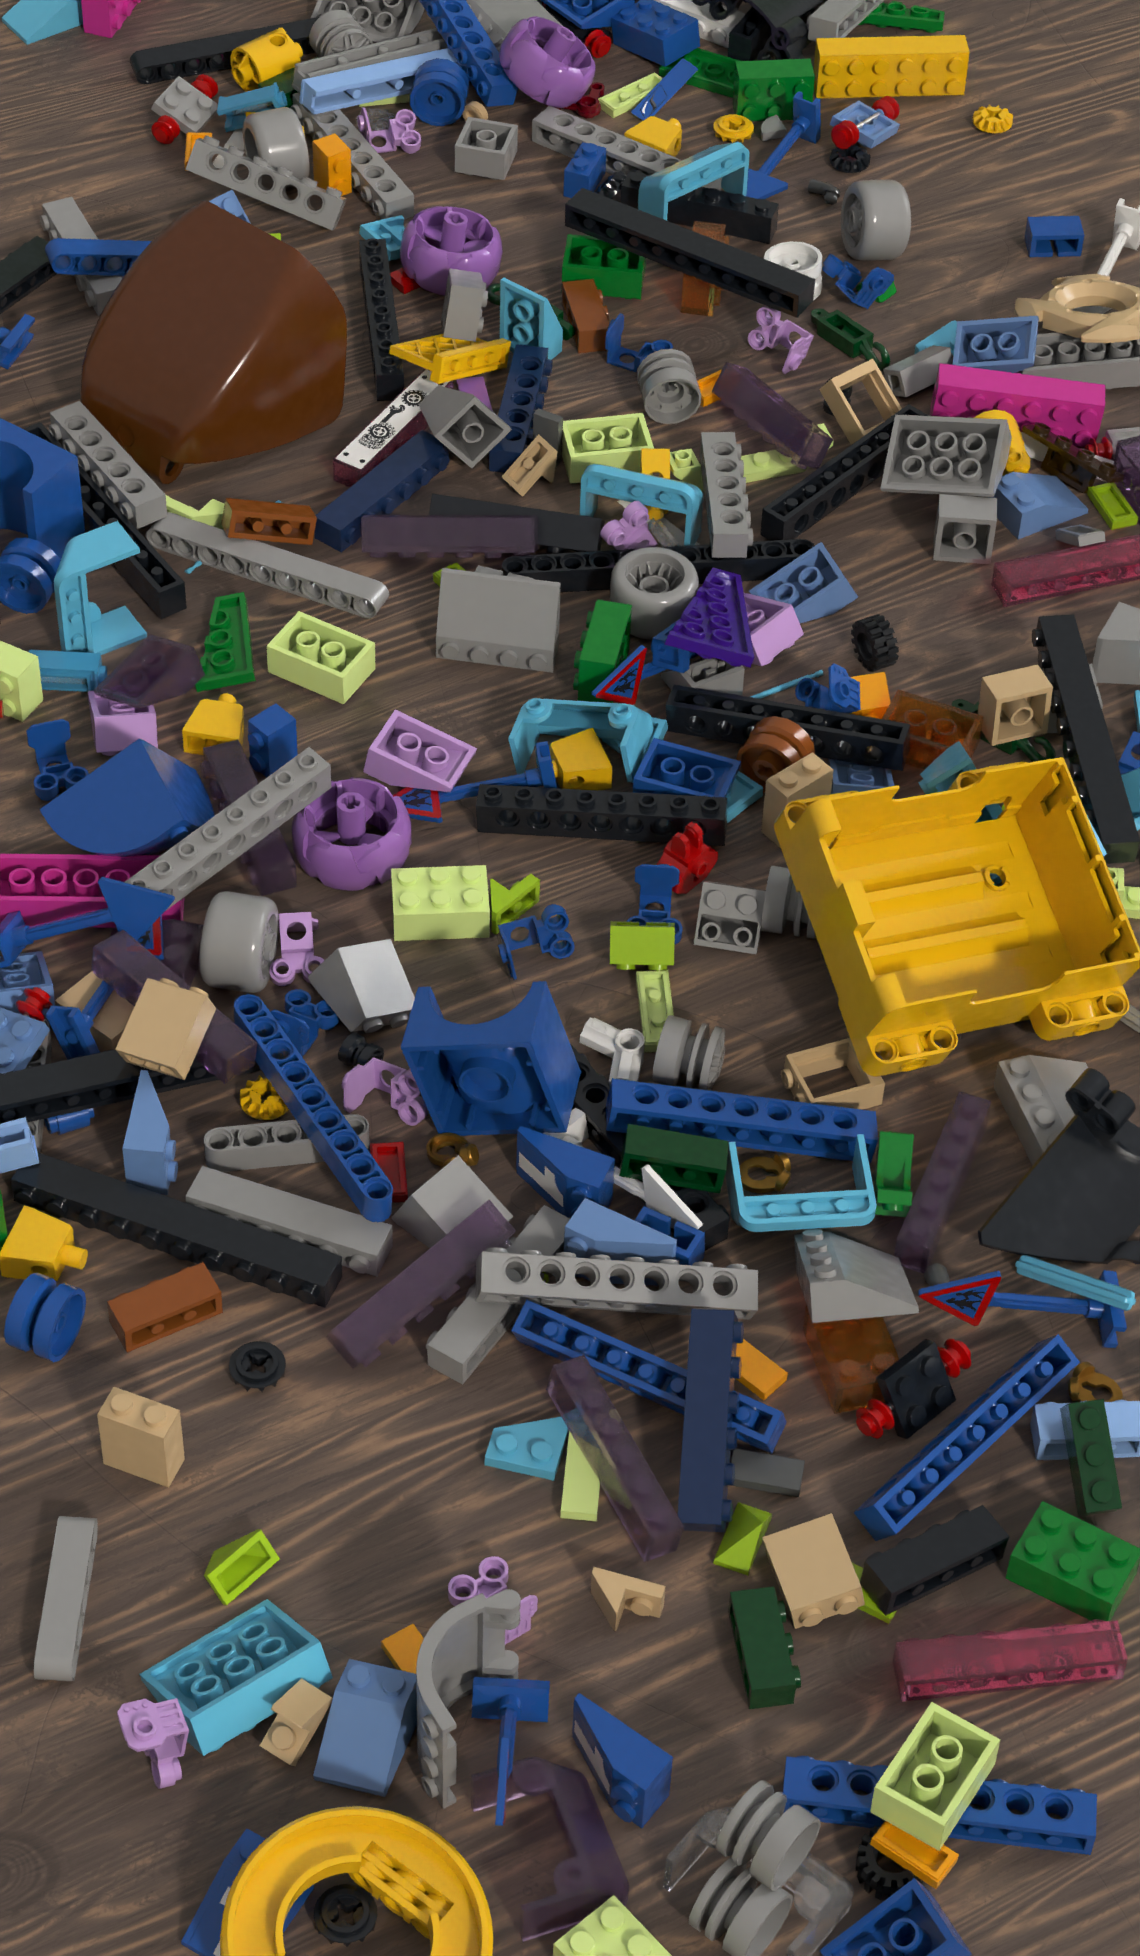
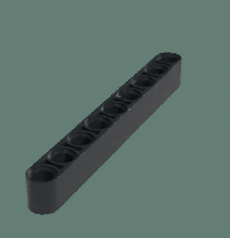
(207, 54)

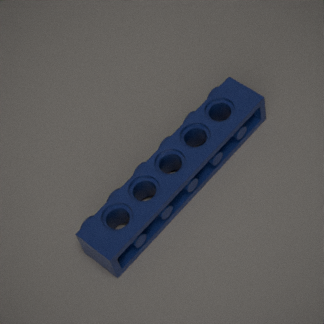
(519, 402)

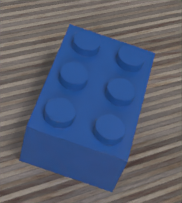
(655, 31)

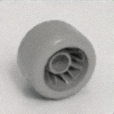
(279, 140)
(875, 220)
(657, 586)
(239, 942)

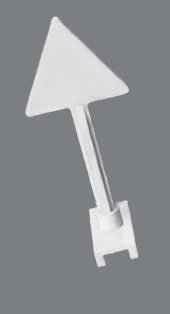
(1125, 234)
(652, 1190)

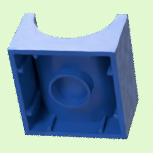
(39, 488)
(495, 1071)

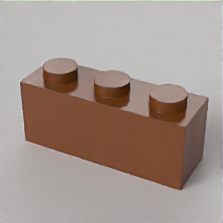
(586, 313)
(268, 521)
(165, 1306)

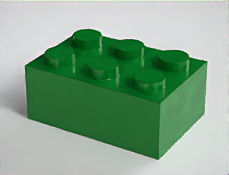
(769, 86)
(612, 268)
(602, 646)
(1073, 1563)

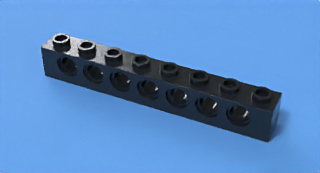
(380, 318)
(830, 484)
(833, 733)
(598, 814)
(591, 1099)

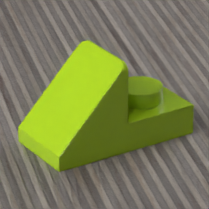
(511, 904)

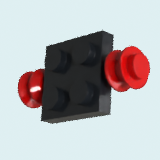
(596, 39)
(914, 1389)

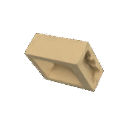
(875, 386)
(826, 1058)

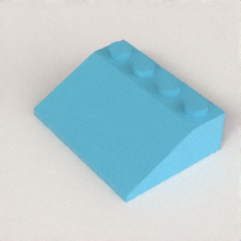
(237, 1674)

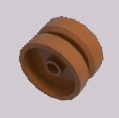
(773, 747)

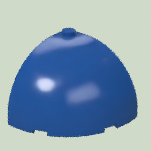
(131, 804)

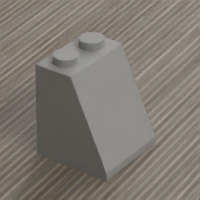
(463, 423)
(1118, 647)
(365, 986)
(445, 1203)

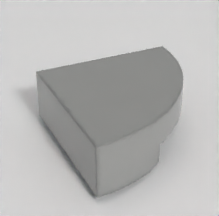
(772, 128)

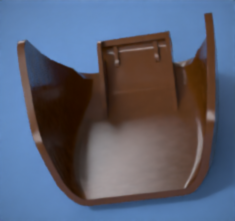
(215, 346)

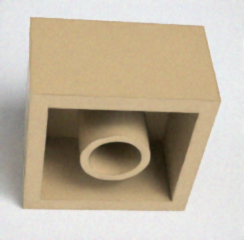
(1015, 704)

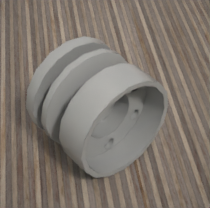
(336, 33)
(668, 386)
(783, 904)
(687, 1054)
(766, 1833)
(735, 1906)

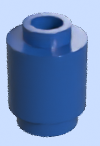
(69, 1122)

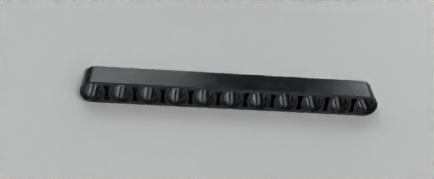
(593, 569)

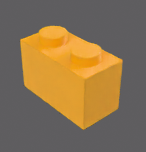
(332, 164)

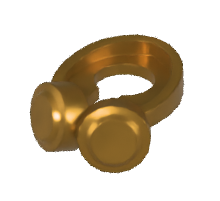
(467, 1152)
(778, 1164)
(1085, 1375)

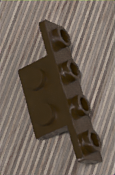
(1070, 463)

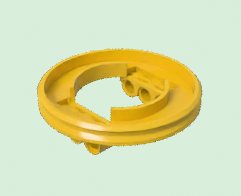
(383, 1853)

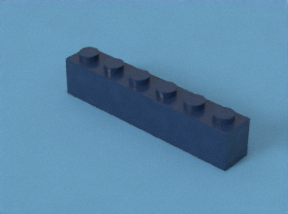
(381, 489)
(708, 1420)

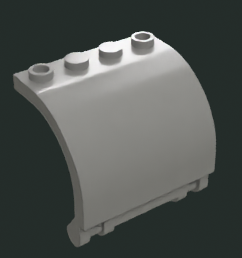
(457, 1648)

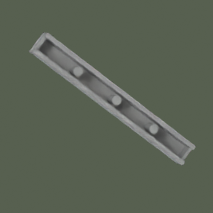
(371, 54)

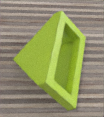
(742, 1538)
(239, 1565)

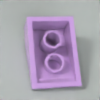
(771, 627)
(120, 725)
(417, 755)

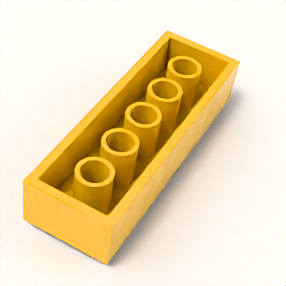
(890, 66)

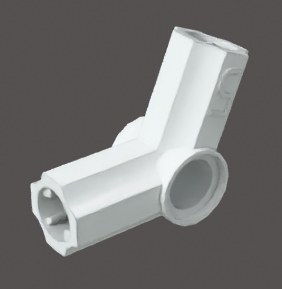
(623, 1046)

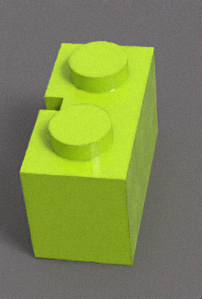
(642, 945)

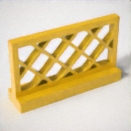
(454, 358)

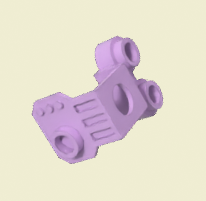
(397, 135)
(777, 332)
(631, 530)
(296, 954)
(403, 1089)
(489, 1587)
(157, 1732)

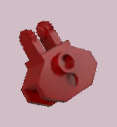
(690, 856)

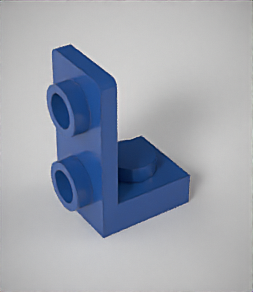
(669, 656)

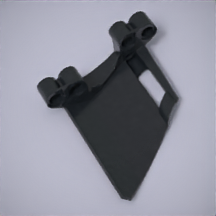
(788, 30)
(1084, 1188)

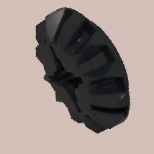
(850, 159)
(612, 185)
(258, 1354)
(349, 1898)

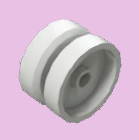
(800, 258)

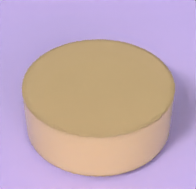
(475, 110)

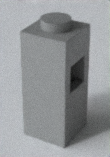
(917, 370)

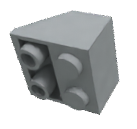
(708, 675)
(729, 917)

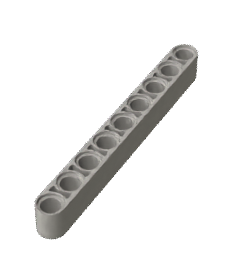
(268, 565)

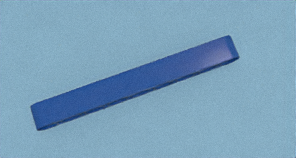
(315, 1110)

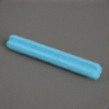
(1076, 1282)

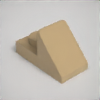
(535, 461)
(620, 1592)
(296, 1721)

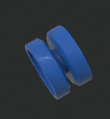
(439, 92)
(27, 575)
(45, 1317)

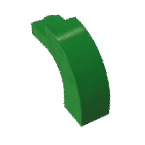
(893, 1173)

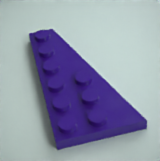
(716, 621)

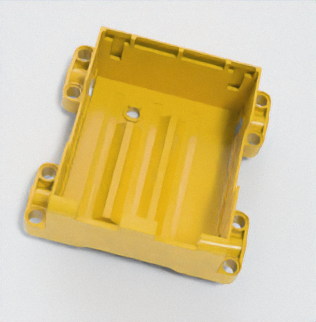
(926, 936)

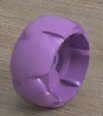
(547, 62)
(449, 239)
(351, 806)

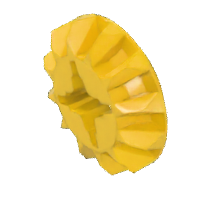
(992, 119)
(740, 128)
(252, 1103)

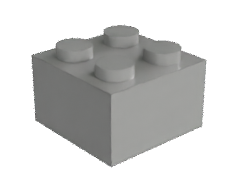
(486, 148)
(463, 304)
(964, 529)

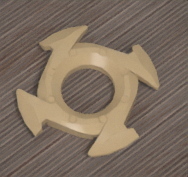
(1087, 290)

